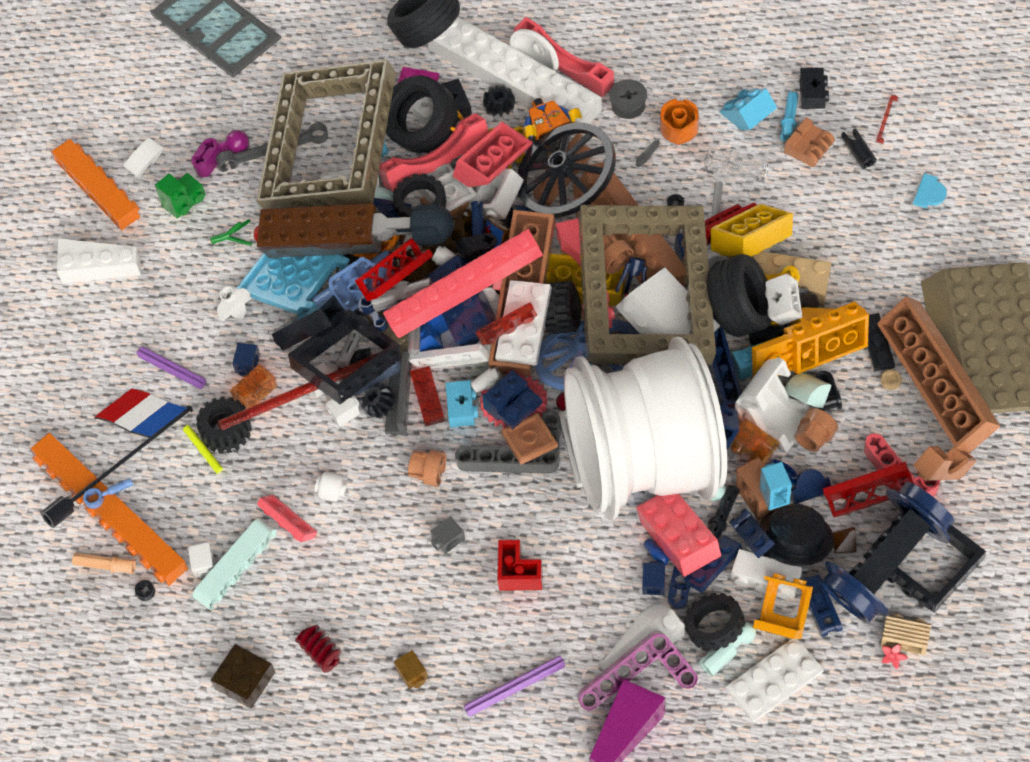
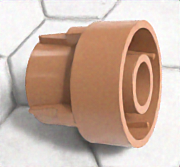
(615, 253)
(815, 429)
(427, 466)

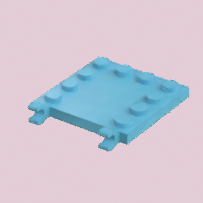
(290, 281)

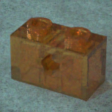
(254, 387)

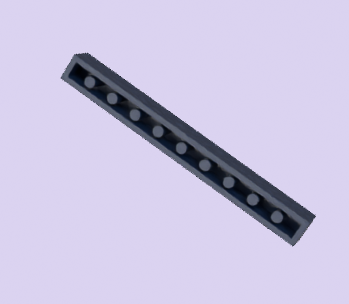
(722, 368)

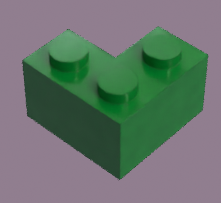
(180, 194)

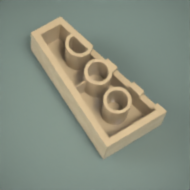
(813, 273)

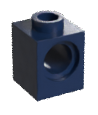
(245, 358)
(653, 578)

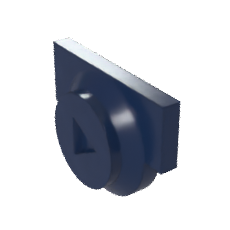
(809, 485)

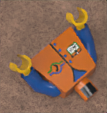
(546, 117)

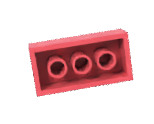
(679, 532)

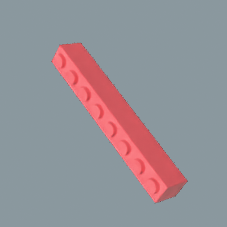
(463, 283)

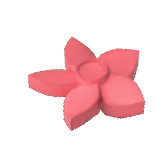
(893, 655)

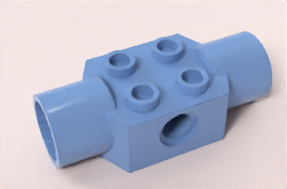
(344, 286)

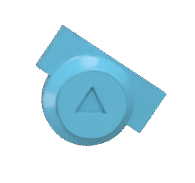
(930, 192)

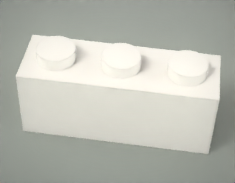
(751, 572)

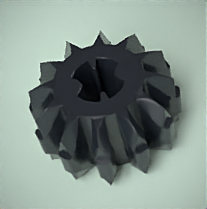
(498, 100)
(378, 400)

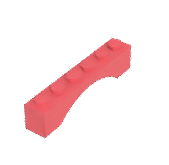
(589, 74)
(464, 137)
(568, 239)

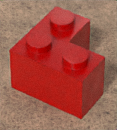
(517, 573)

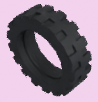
(414, 183)
(719, 638)

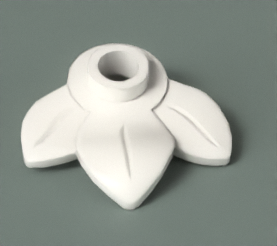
(233, 303)

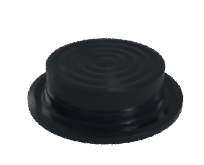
(798, 535)

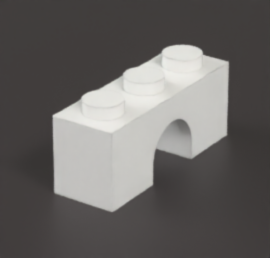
(339, 413)

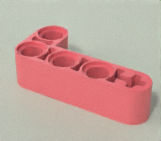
(886, 453)

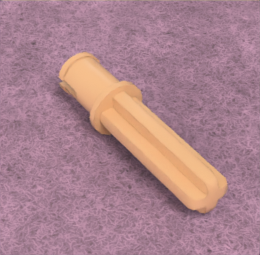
(106, 563)

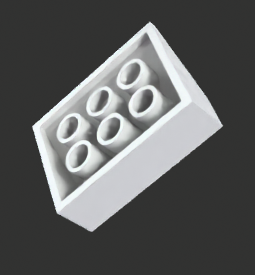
(658, 306)

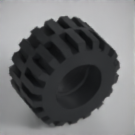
(563, 308)
(225, 439)

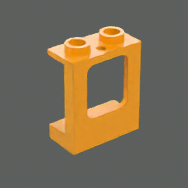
(781, 624)

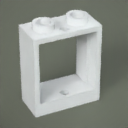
(508, 184)

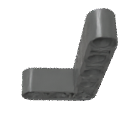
(498, 454)

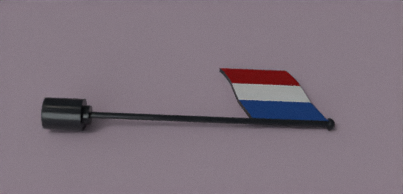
(136, 413)

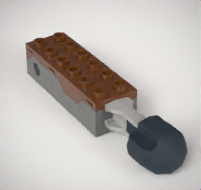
(345, 229)

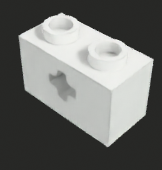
(783, 299)

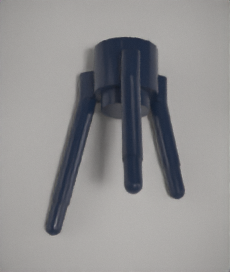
(632, 267)

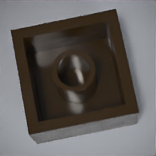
(243, 676)

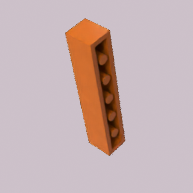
(96, 184)

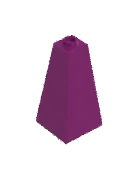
(628, 722)

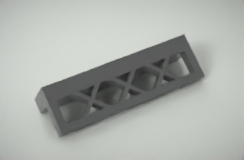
(400, 384)

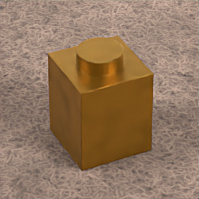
(411, 670)

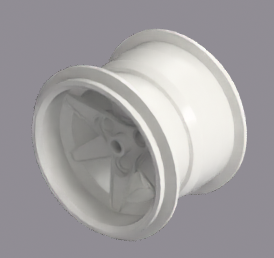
(646, 427)

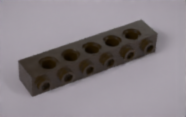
(461, 229)

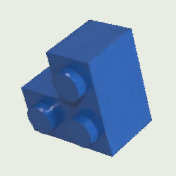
(431, 334)

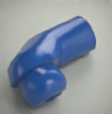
(656, 552)

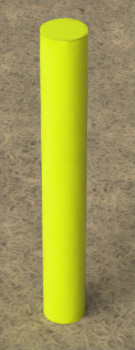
(202, 449)

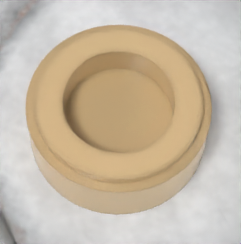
(891, 379)

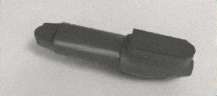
(644, 157)

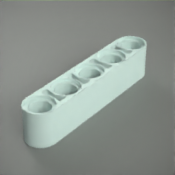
(233, 563)

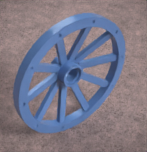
(576, 349)

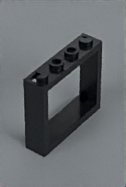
(320, 342)
(926, 599)

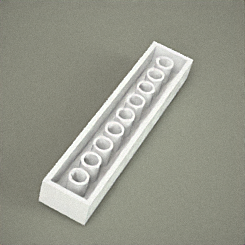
(503, 65)

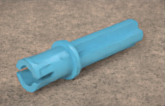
(789, 123)

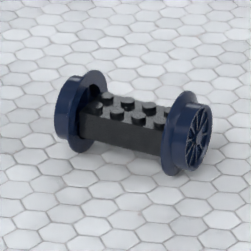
(918, 516)

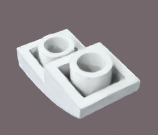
(142, 157)

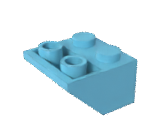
(748, 108)

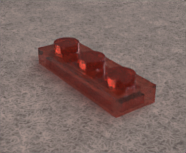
(506, 324)
(427, 396)

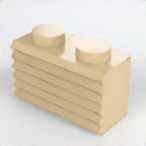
(910, 634)

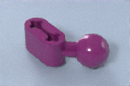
(205, 156)

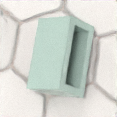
(808, 389)

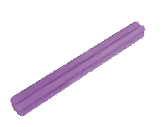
(514, 686)

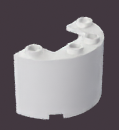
(769, 406)

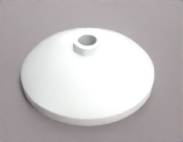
(535, 47)

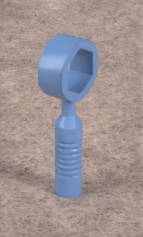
(111, 490)

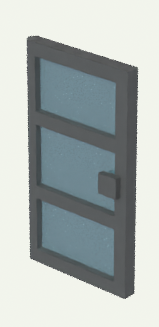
(218, 31)

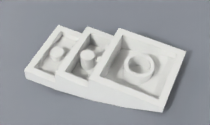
(455, 191)

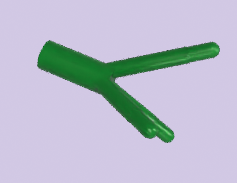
(226, 235)

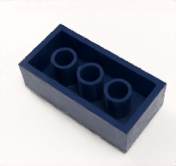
(468, 315)

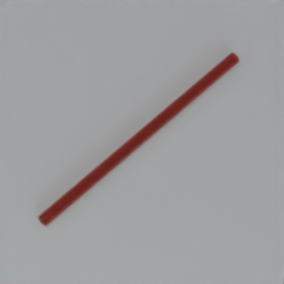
(288, 396)

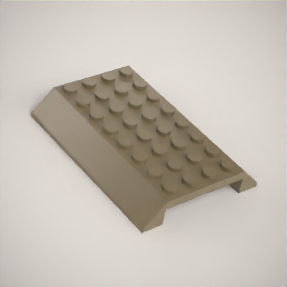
(987, 327)

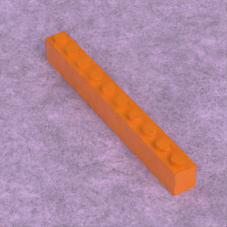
(113, 513)

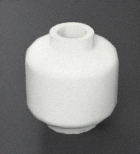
(330, 486)

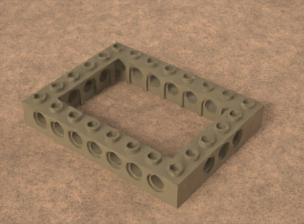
(371, 77)
(650, 220)

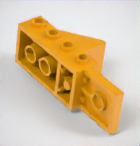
(816, 338)

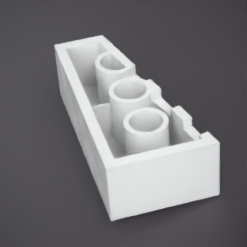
(95, 261)

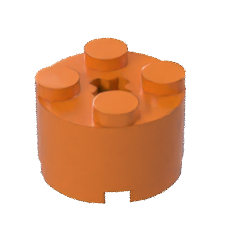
(679, 121)

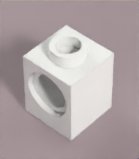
(201, 559)

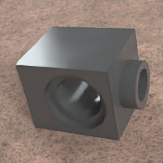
(447, 535)

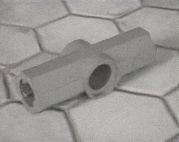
(399, 293)

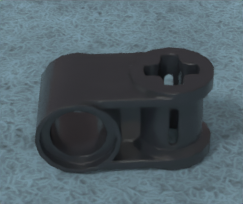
(474, 247)
(833, 399)

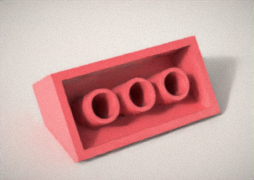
(490, 156)

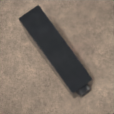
(308, 323)

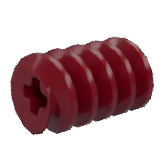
(319, 648)

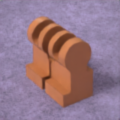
(808, 143)

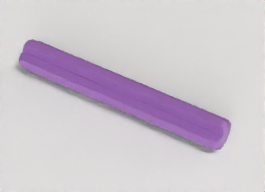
(171, 367)

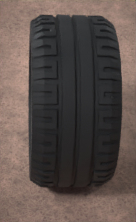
(421, 20)
(442, 119)
(738, 295)

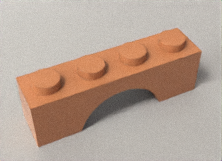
(938, 465)

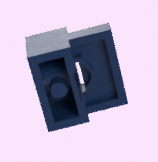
(511, 400)

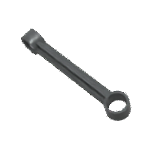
(256, 152)

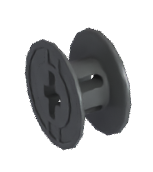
(628, 98)

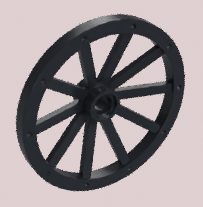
(562, 164)

